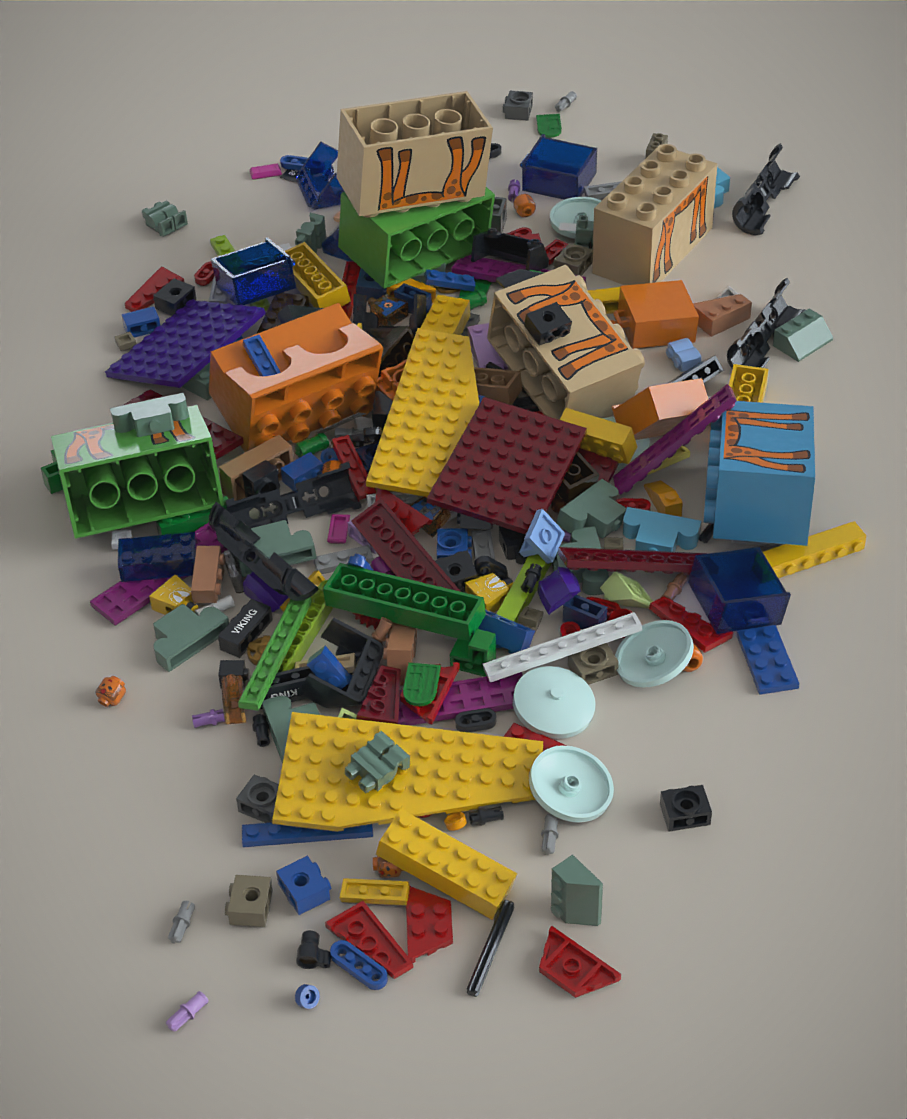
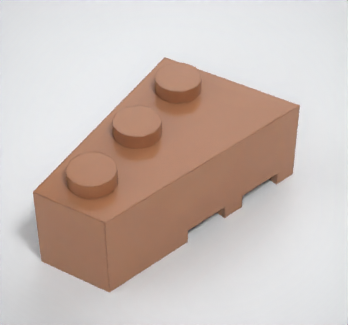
(722, 313)
(207, 574)
(400, 648)

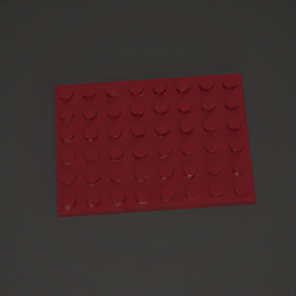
(507, 465)

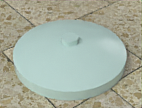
(569, 212)
(654, 653)
(554, 702)
(571, 784)

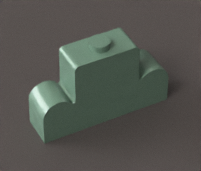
(150, 415)
(593, 508)
(278, 539)
(590, 580)
(184, 634)
(278, 714)

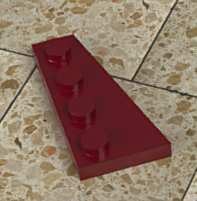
(382, 697)

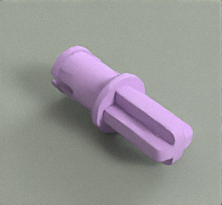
(187, 1011)

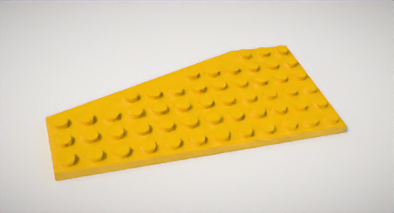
(427, 414)
(445, 773)

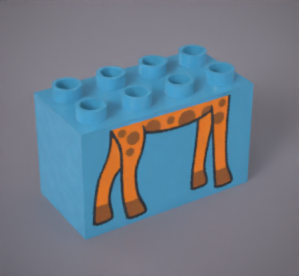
(761, 473)

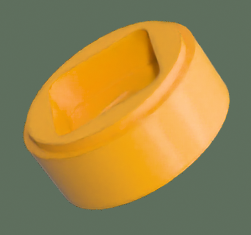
(455, 821)

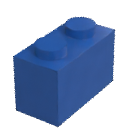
(141, 321)
(301, 470)
(328, 668)

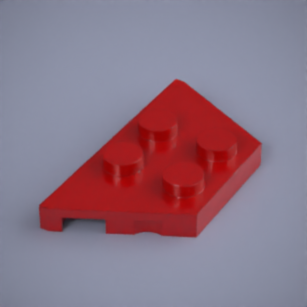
(407, 515)
(430, 711)
(427, 923)
(574, 966)

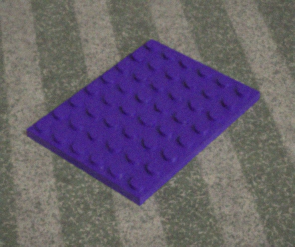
(184, 343)

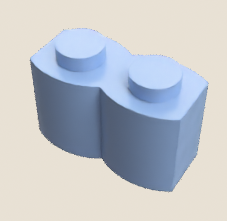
(683, 354)

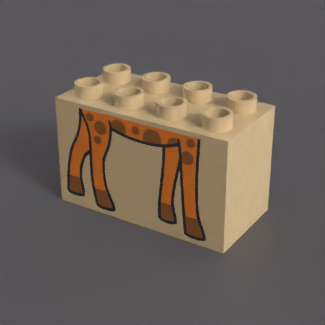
(413, 153)
(654, 217)
(579, 371)

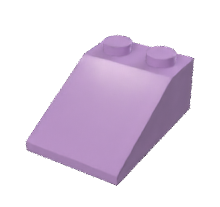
(481, 348)

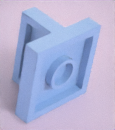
(542, 537)

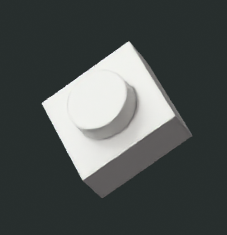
(119, 535)

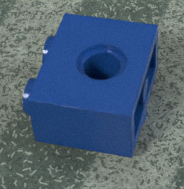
(453, 541)
(303, 885)

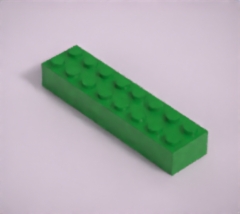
(404, 601)

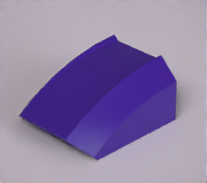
(557, 589)
(258, 590)

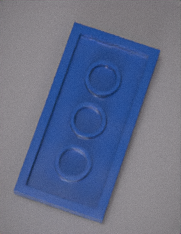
(767, 659)

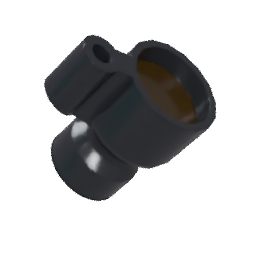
(309, 954)

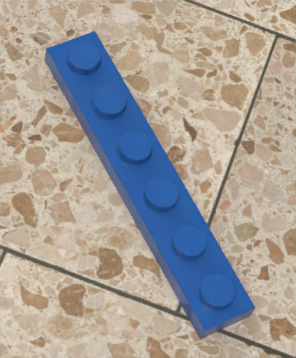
(274, 834)

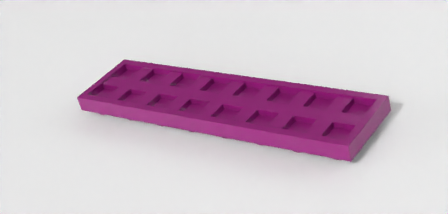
(487, 268)
(675, 438)
(128, 597)
(468, 696)

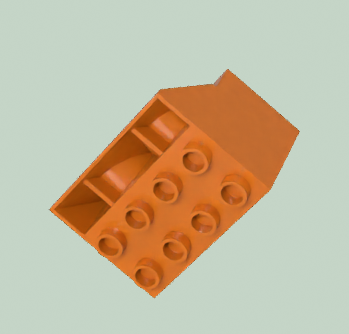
(324, 377)

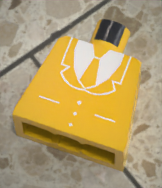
(491, 589)
(171, 595)

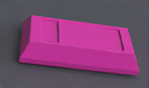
(265, 171)
(338, 529)

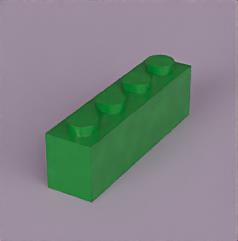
(184, 523)

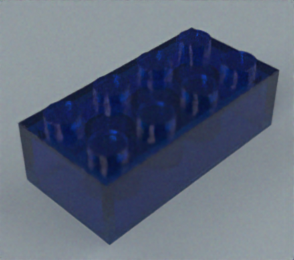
(156, 556)

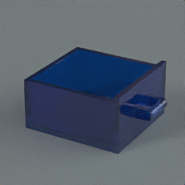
(558, 168)
(254, 272)
(738, 590)

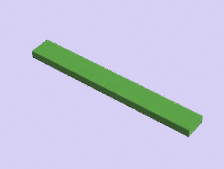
(274, 654)

